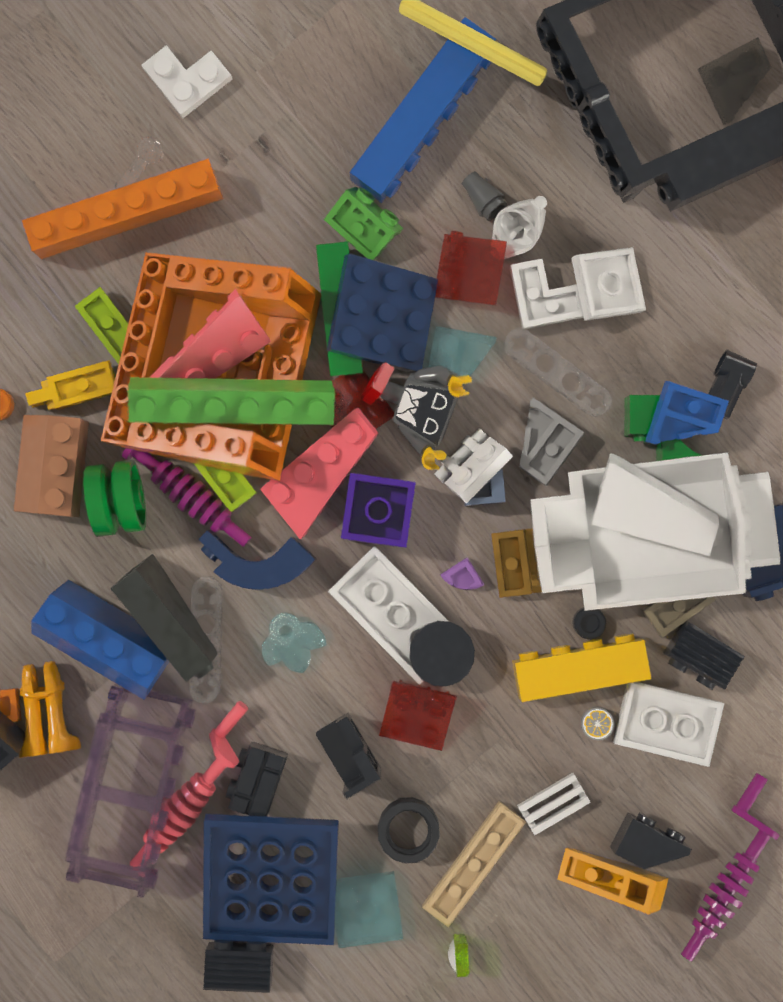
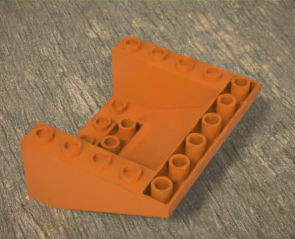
(172, 304)

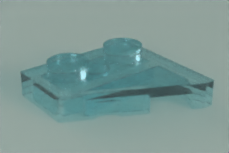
(459, 350)

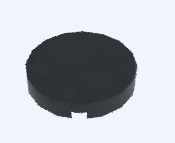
(442, 653)

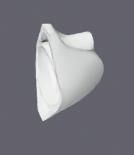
(520, 225)

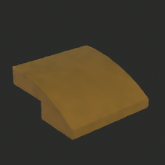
(516, 563)

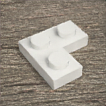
(187, 87)
(536, 302)

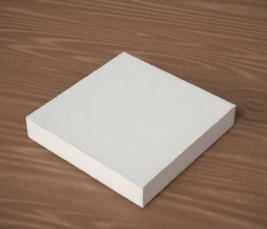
(608, 283)

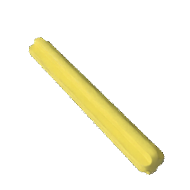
(473, 41)

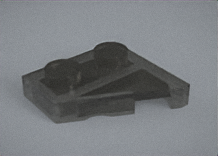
(734, 77)

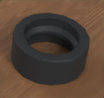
(408, 855)

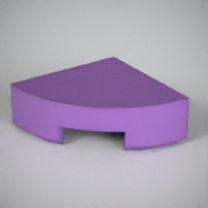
(462, 576)

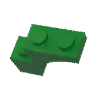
(637, 421)

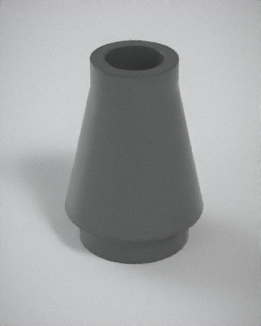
(484, 196)

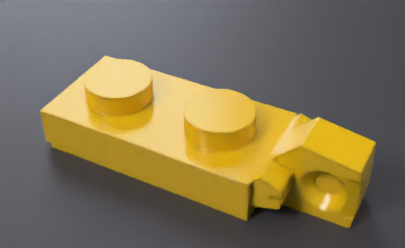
(74, 387)

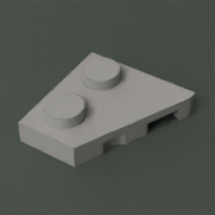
(547, 442)

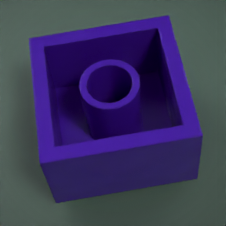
(378, 510)

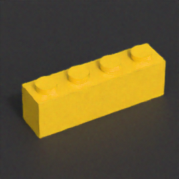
(582, 668)

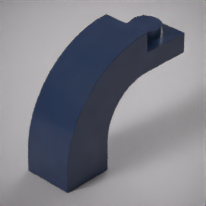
(272, 572)

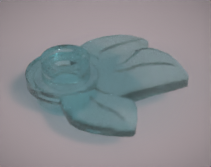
(291, 647)

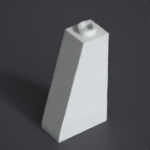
(651, 510)

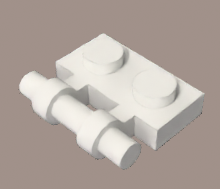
(477, 470)

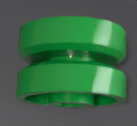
(114, 498)

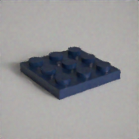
(382, 313)

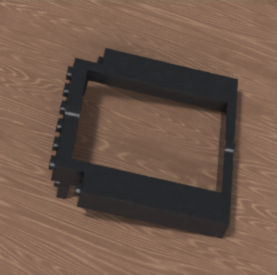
(687, 171)

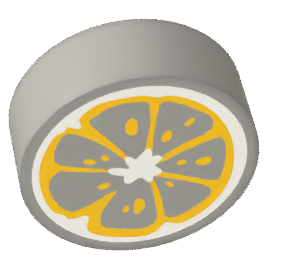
(597, 723)

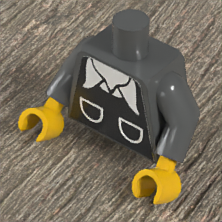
(426, 408)

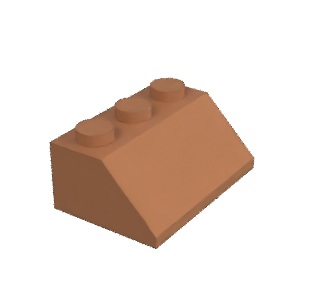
(51, 465)

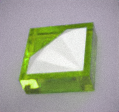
(459, 956)

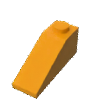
(613, 880)

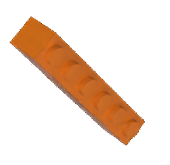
(122, 209)

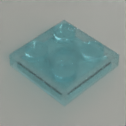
(367, 910)

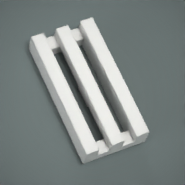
(560, 814)

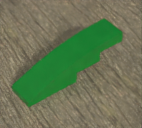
(330, 265)

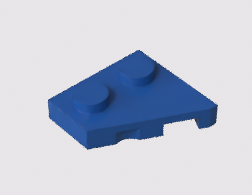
(685, 413)

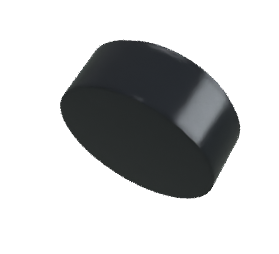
(589, 623)

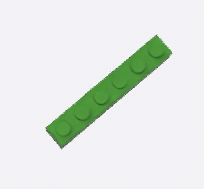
(230, 401)

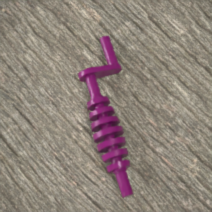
(190, 495)
(747, 861)

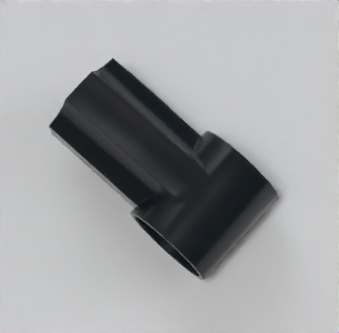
(732, 376)

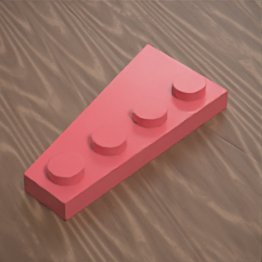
(219, 345)
(319, 472)

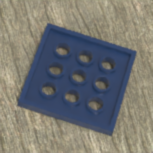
(253, 923)

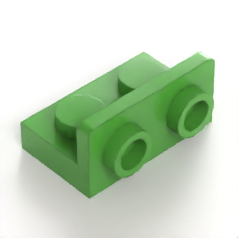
(363, 222)

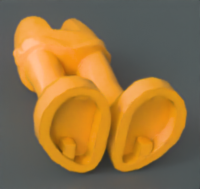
(58, 739)

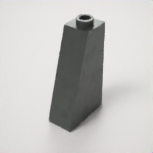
(166, 618)

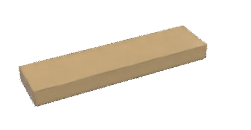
(473, 864)

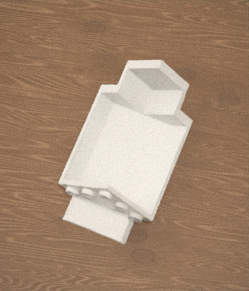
(631, 570)

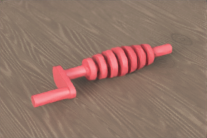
(194, 794)

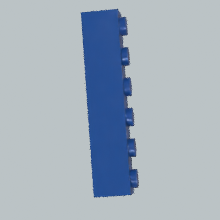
(418, 118)

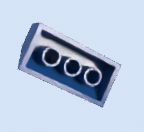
(100, 638)

